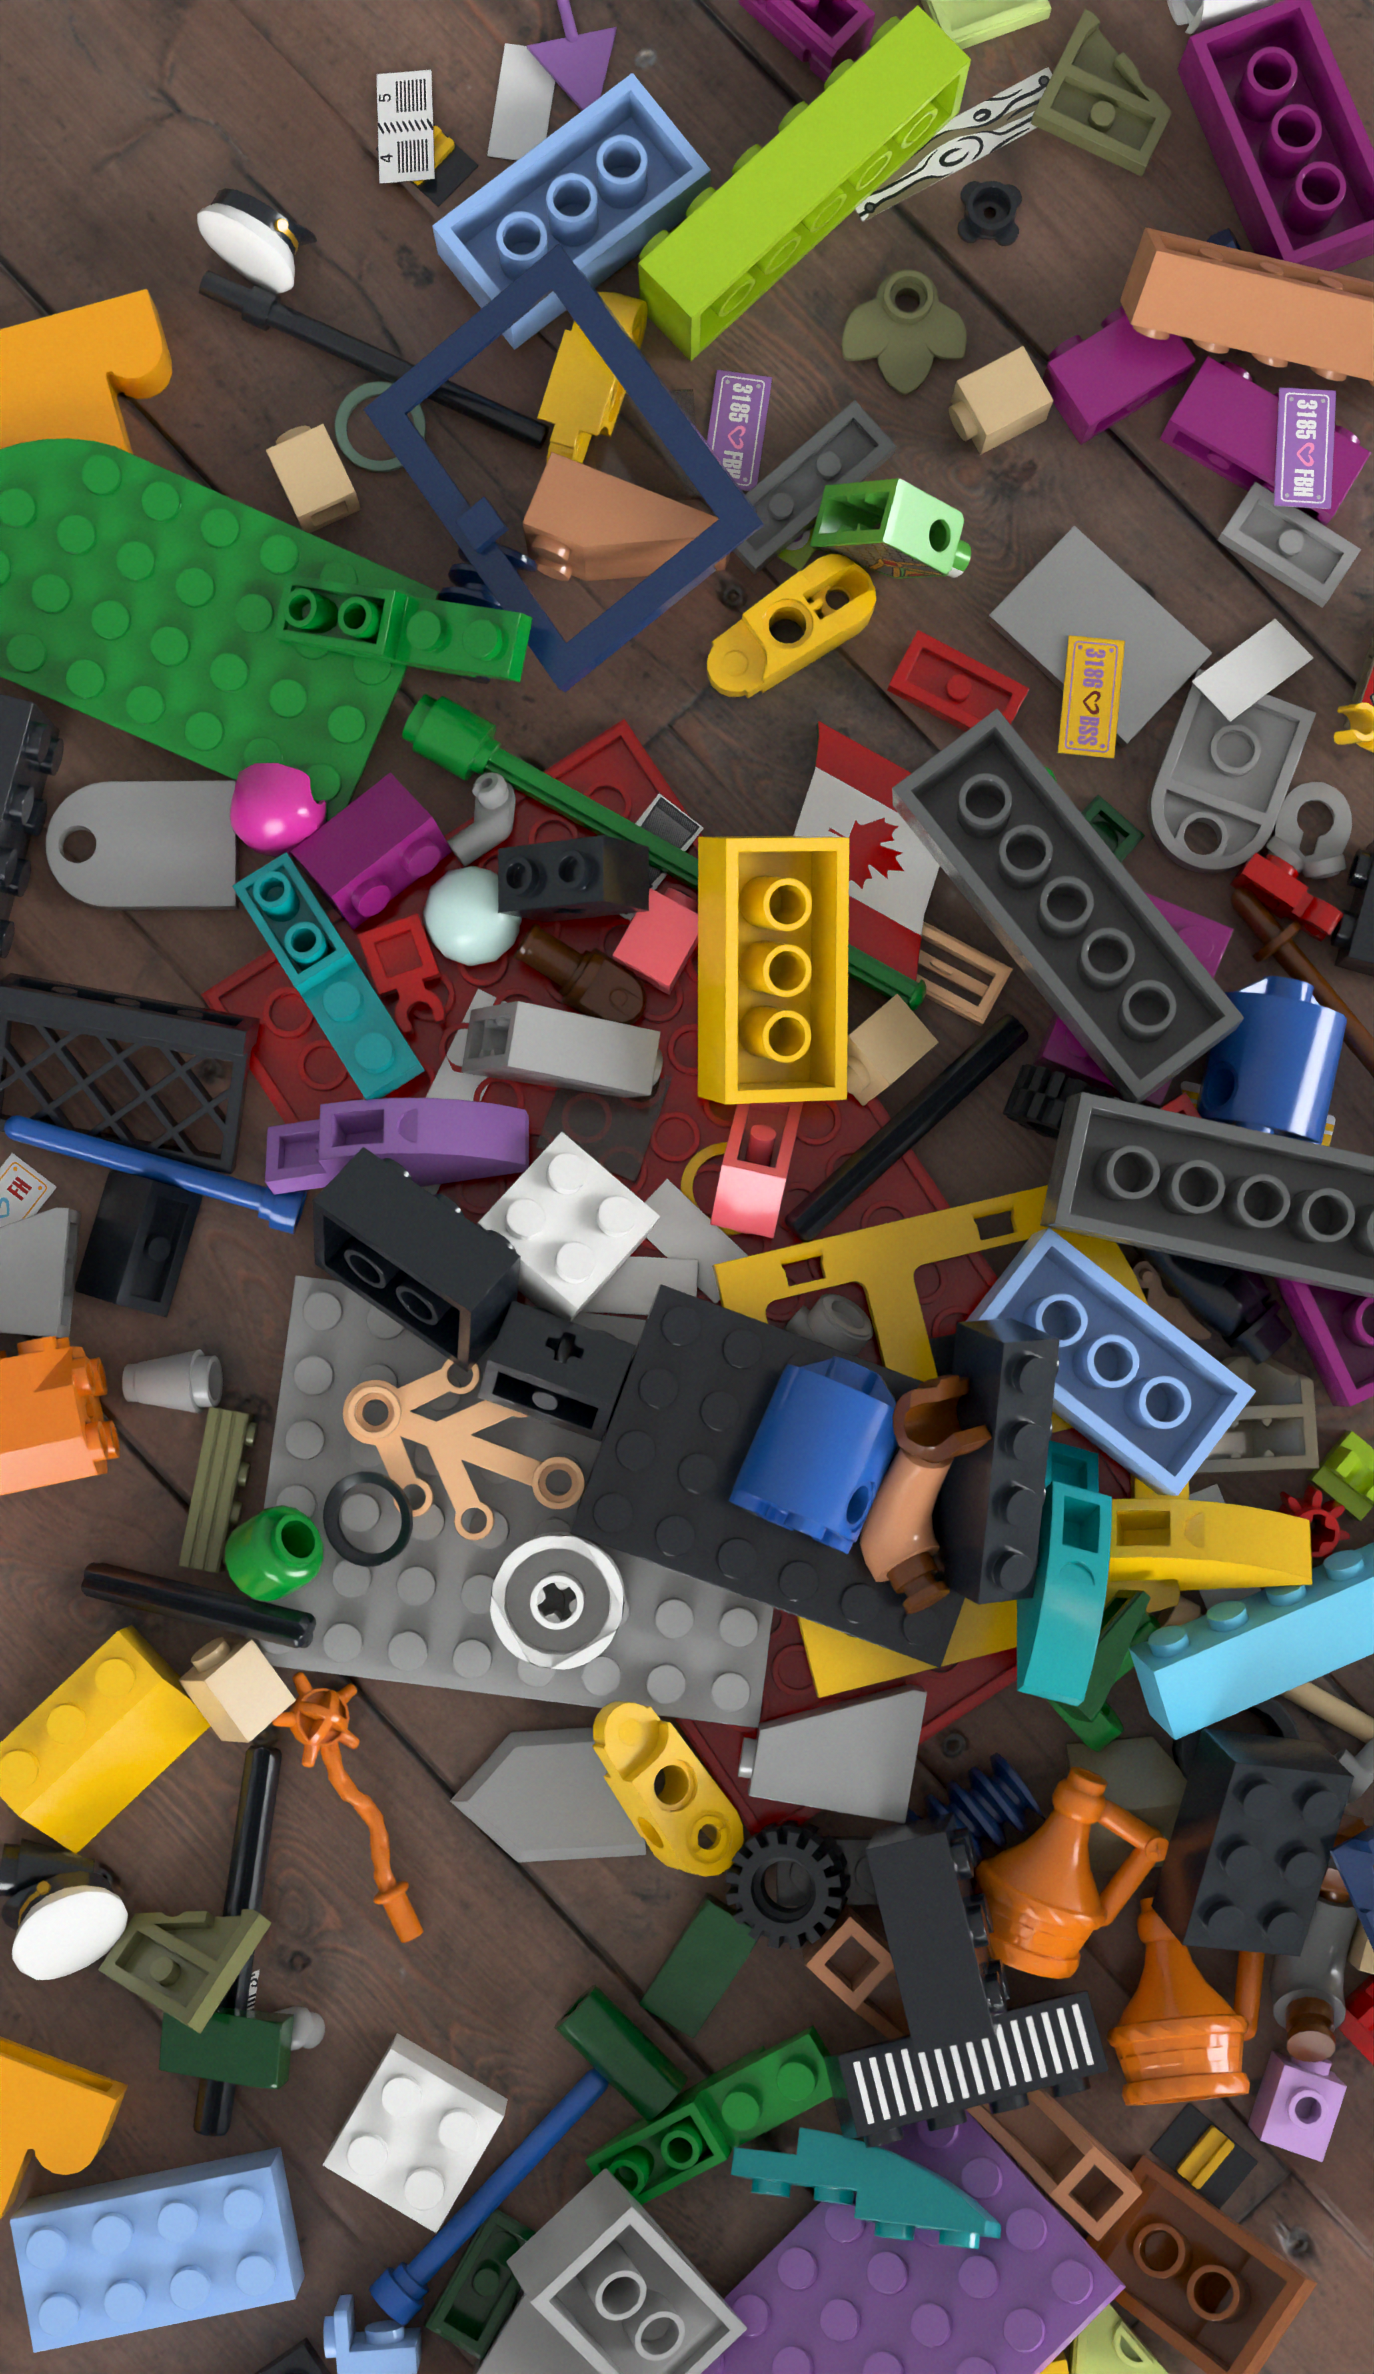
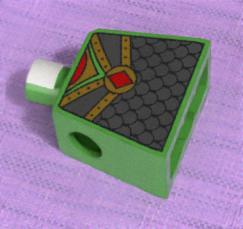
(915, 535)

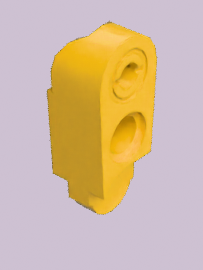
(582, 389)
(753, 661)
(633, 1751)

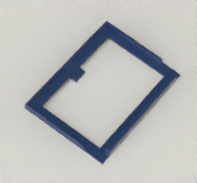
(480, 526)

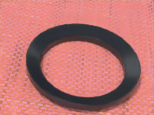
(335, 1534)

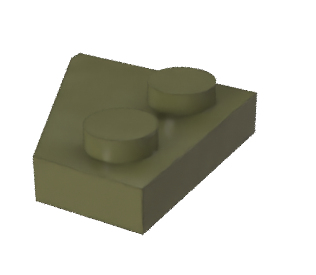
(1102, 102)

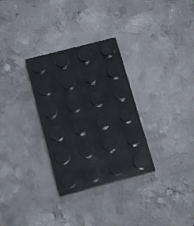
(677, 1451)

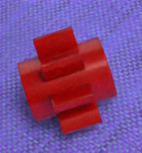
(1327, 1530)

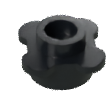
(989, 195)

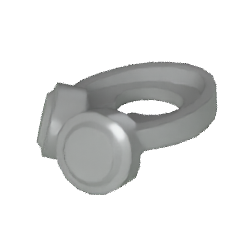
(1287, 836)

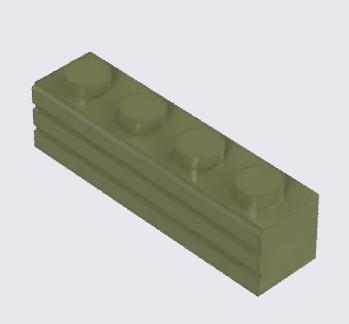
(217, 1487)

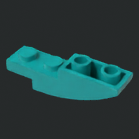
(328, 978)
(1064, 1618)
(889, 2187)

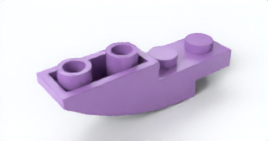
(427, 1136)

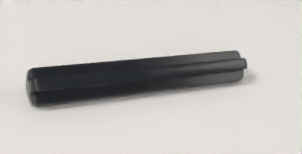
(199, 1605)

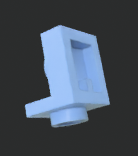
(381, 2349)

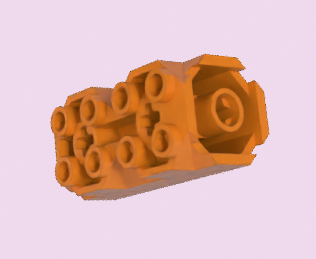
(52, 1416)

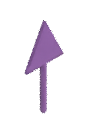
(577, 60)

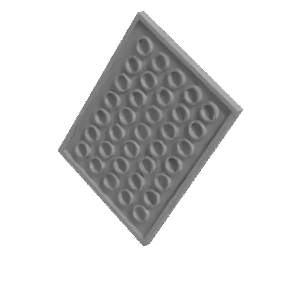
(428, 1611)

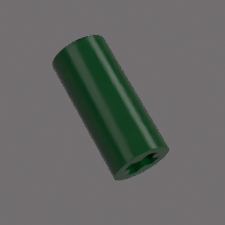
(621, 2053)

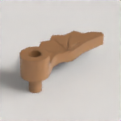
(1167, 1306)

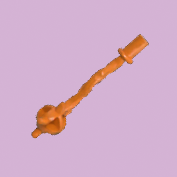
(319, 1722)

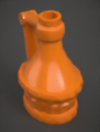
(1045, 1888)
(1177, 2031)

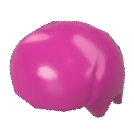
(274, 808)

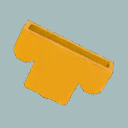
(69, 367)
(51, 2110)

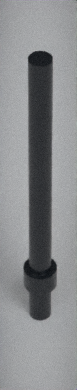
(264, 311)

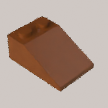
(1200, 2276)

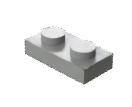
(1289, 545)

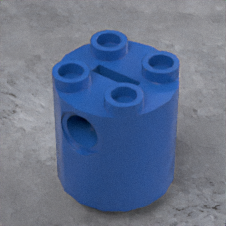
(1277, 1064)
(820, 1451)

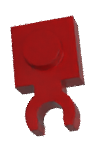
(1283, 895)
(402, 963)

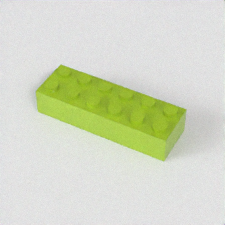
(802, 181)

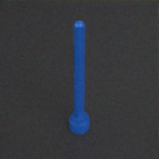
(280, 1210)
(402, 2289)

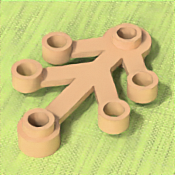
(450, 1443)

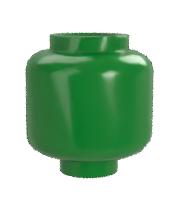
(274, 1553)

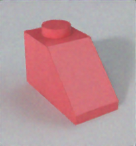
(756, 1167)

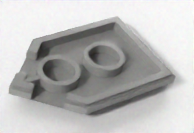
(548, 1799)

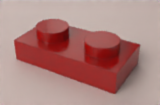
(953, 684)

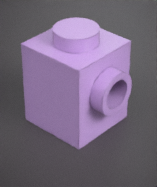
(1297, 2105)

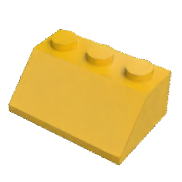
(98, 1741)

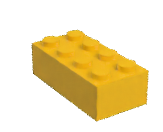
(772, 968)

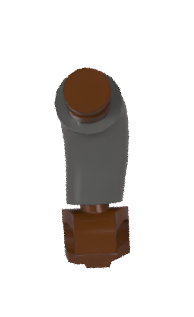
(1309, 1987)

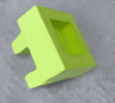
(1348, 1475)

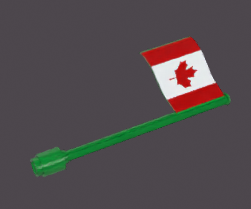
(846, 798)

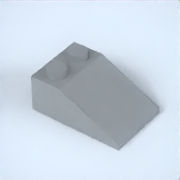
(623, 2287)

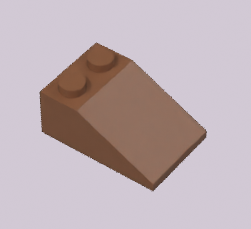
(604, 525)

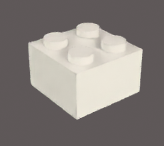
(569, 1227)
(416, 2133)

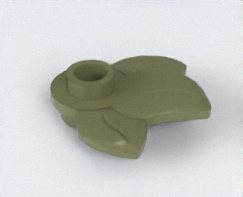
(902, 339)

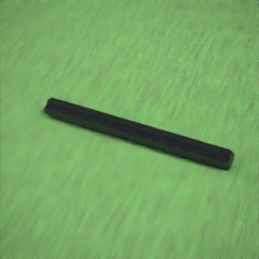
(243, 1892)

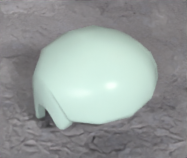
(465, 918)

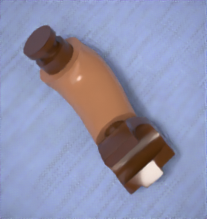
(899, 1526)

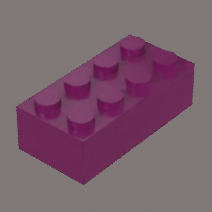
(1285, 135)

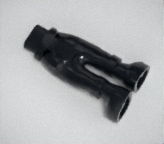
(1225, 1300)

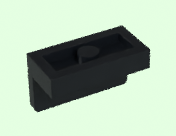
(138, 1243)

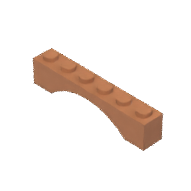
(1039, 2136)

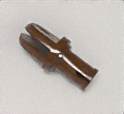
(587, 980)

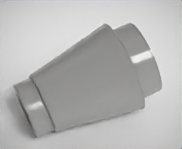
(175, 1381)

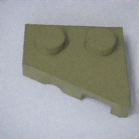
(184, 1960)

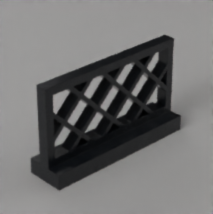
(137, 1021)

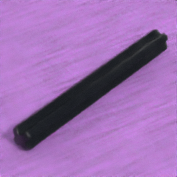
(906, 1128)

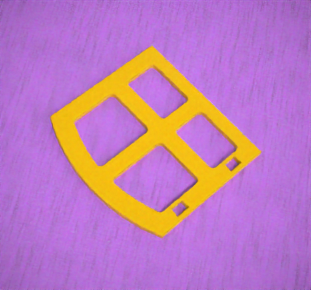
(884, 1265)

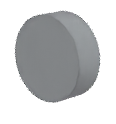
(840, 1324)

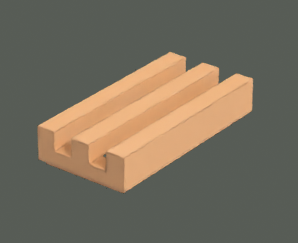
(972, 956)

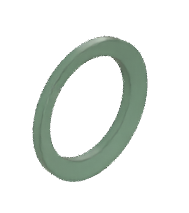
(341, 420)

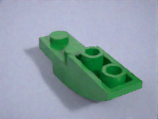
(403, 628)
(716, 2116)

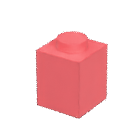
(660, 939)

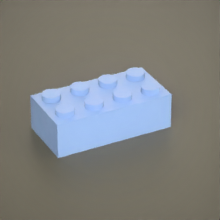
(590, 186)
(1122, 1367)
(157, 2249)

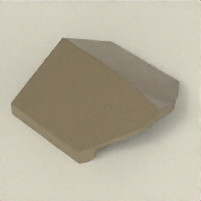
(1274, 1427)
(1138, 1780)

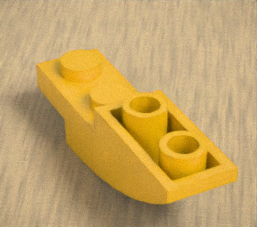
(1208, 1544)

